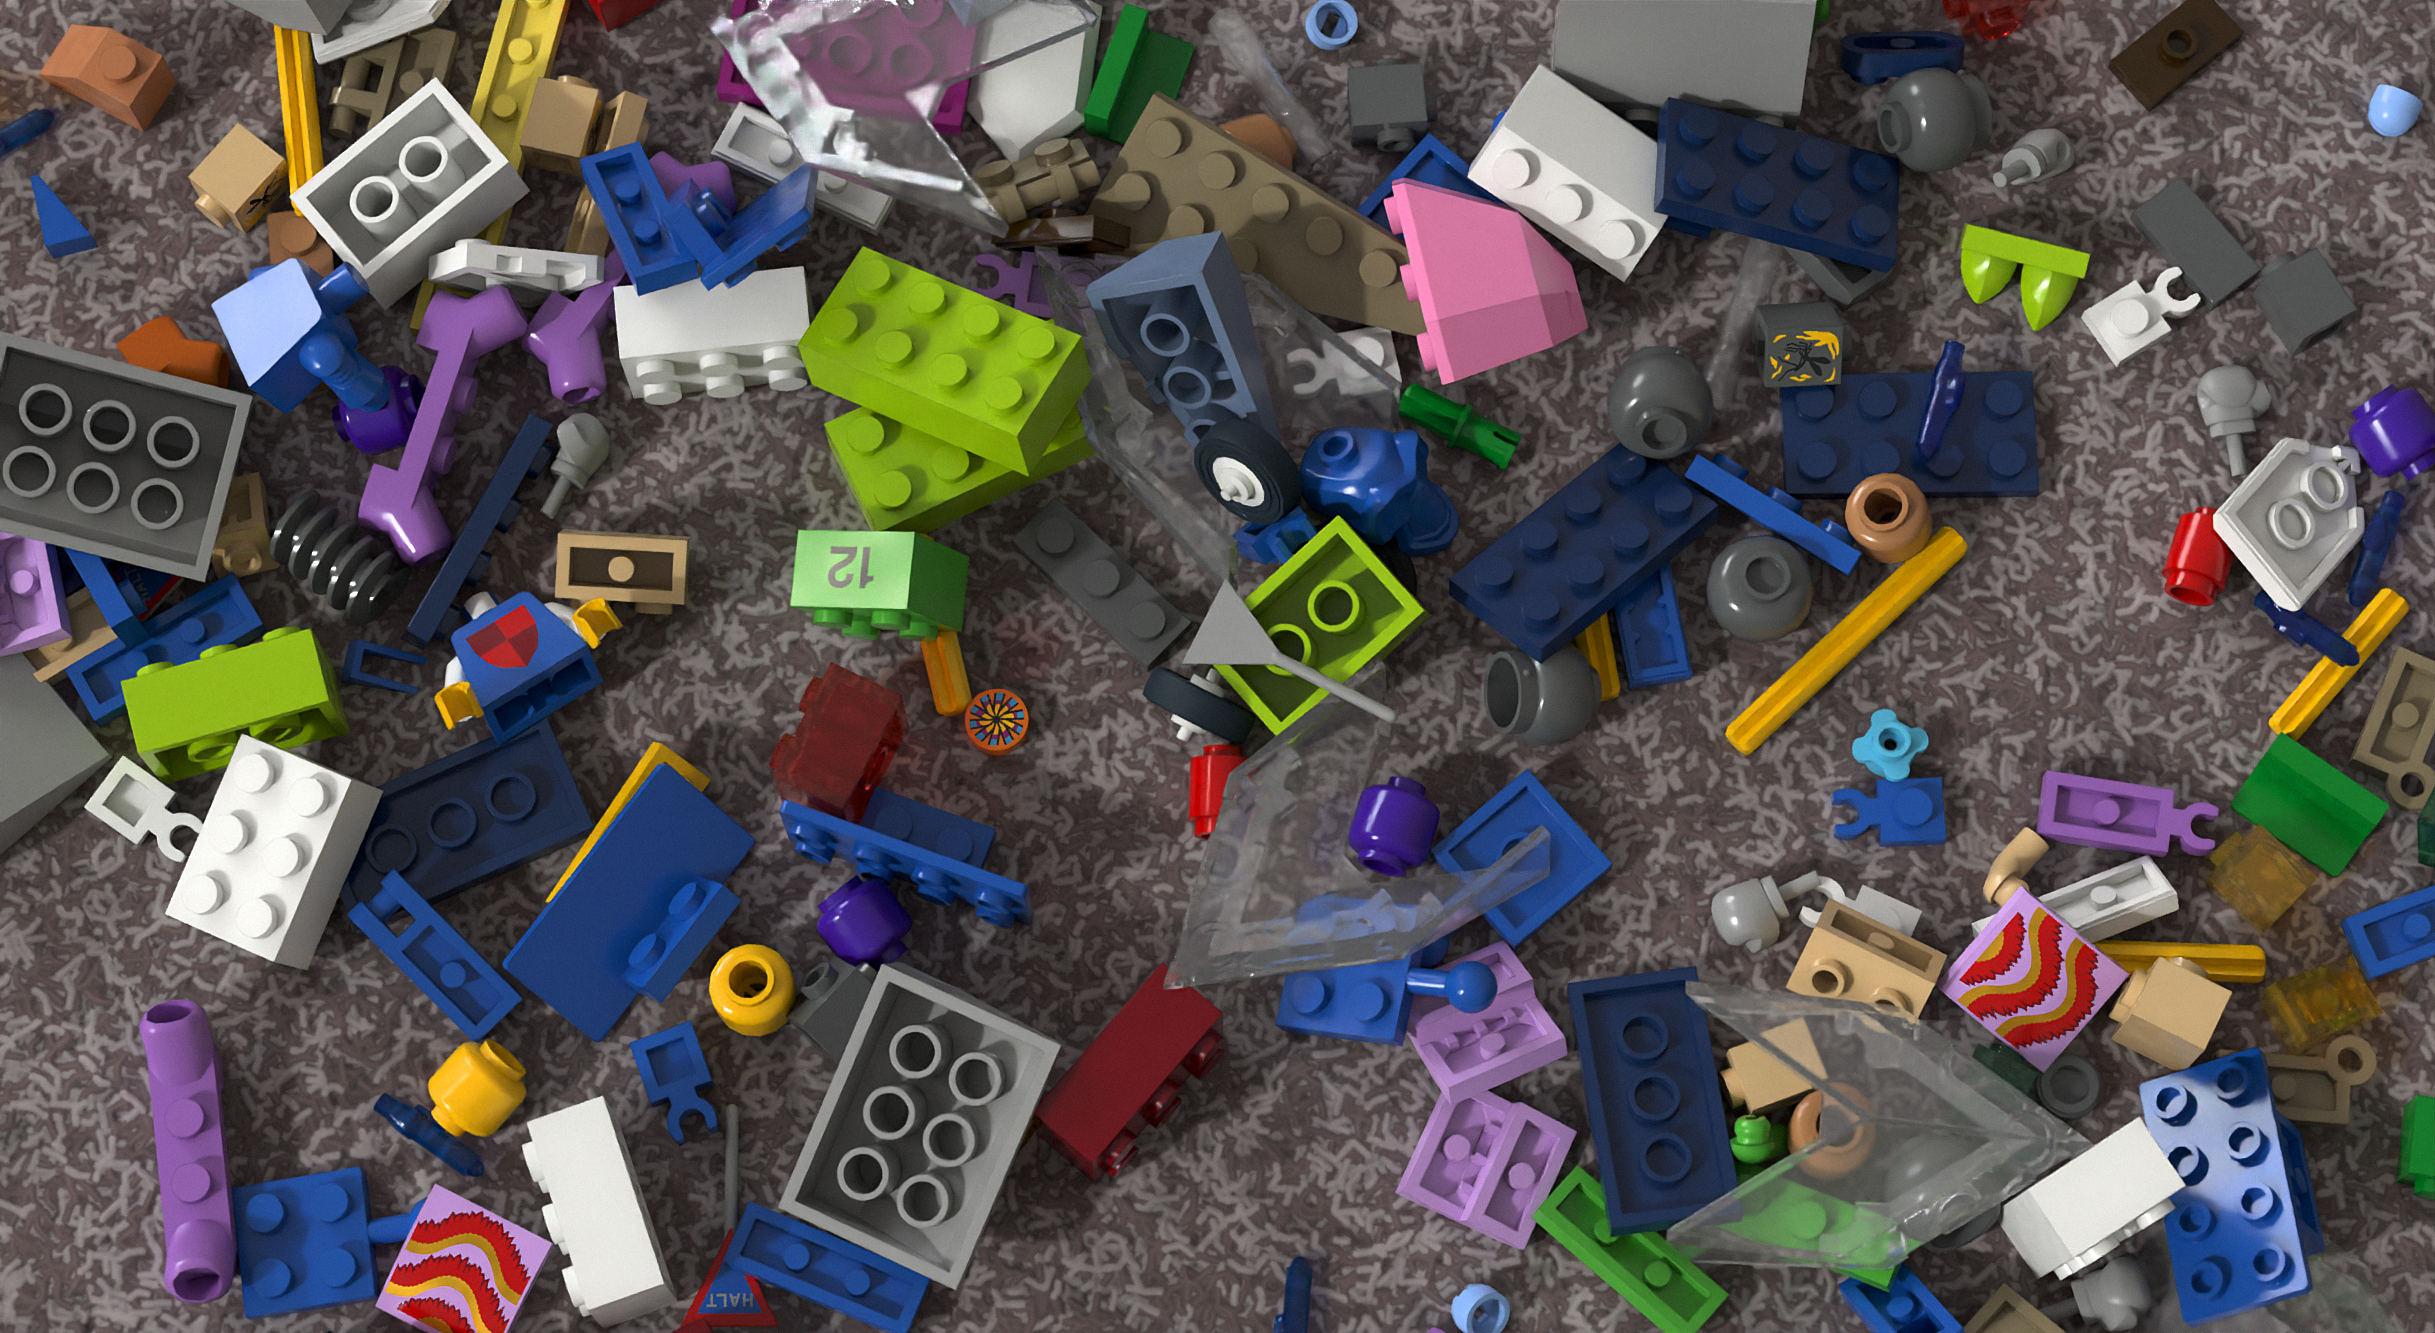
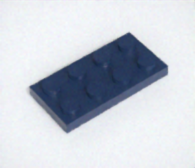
(1777, 185)
(1871, 427)
(1583, 551)
(470, 819)
(1651, 1098)

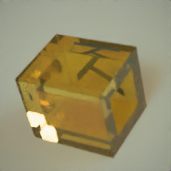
(2258, 877)

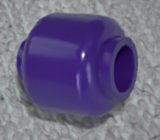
(389, 426)
(2395, 432)
(1393, 827)
(864, 923)

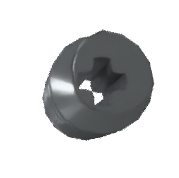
(334, 563)

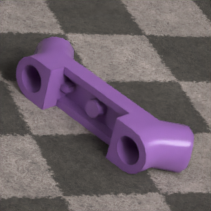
(568, 332)
(402, 500)
(191, 1151)

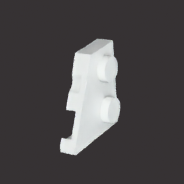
(529, 273)

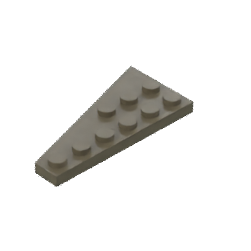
(1195, 179)

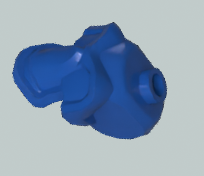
(1379, 487)

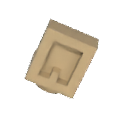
(244, 530)

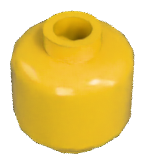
(737, 977)
(477, 1089)

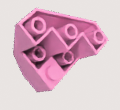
(1482, 279)

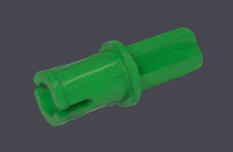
(1459, 425)

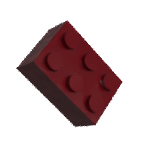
(1130, 1077)

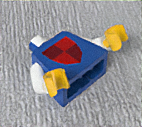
(521, 660)

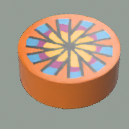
(997, 722)

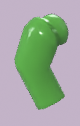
(1757, 1140)

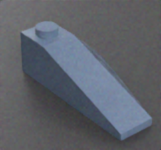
(1187, 332)

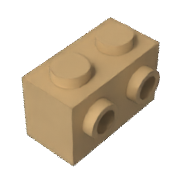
(623, 568)
(1865, 962)
(2168, 1012)

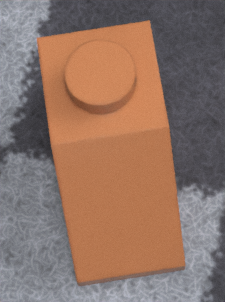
(111, 73)

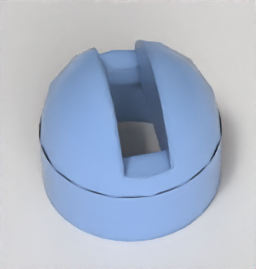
(1341, 32)
(2393, 110)
(1489, 1300)

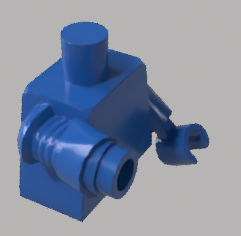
(295, 333)

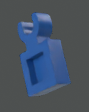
(1275, 540)
(1902, 812)
(674, 1073)

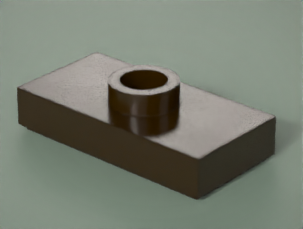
(2175, 51)
(1067, 232)

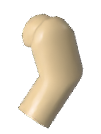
(2013, 865)

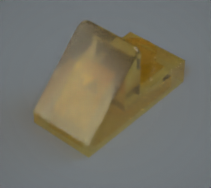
(2318, 1005)

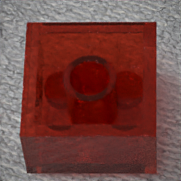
(840, 744)

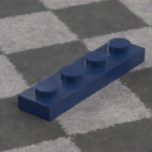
(467, 558)

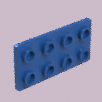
(731, 245)
(915, 845)
(634, 906)
(2248, 1190)

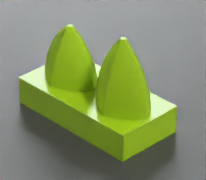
(2046, 278)

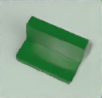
(1130, 74)
(2308, 805)

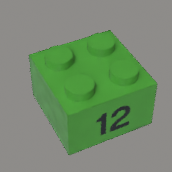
(879, 583)

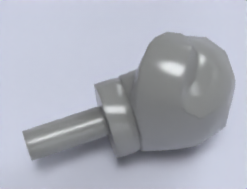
(2035, 158)
(2229, 404)
(582, 452)
(1751, 910)
(2108, 1296)

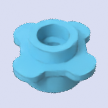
(1887, 763)

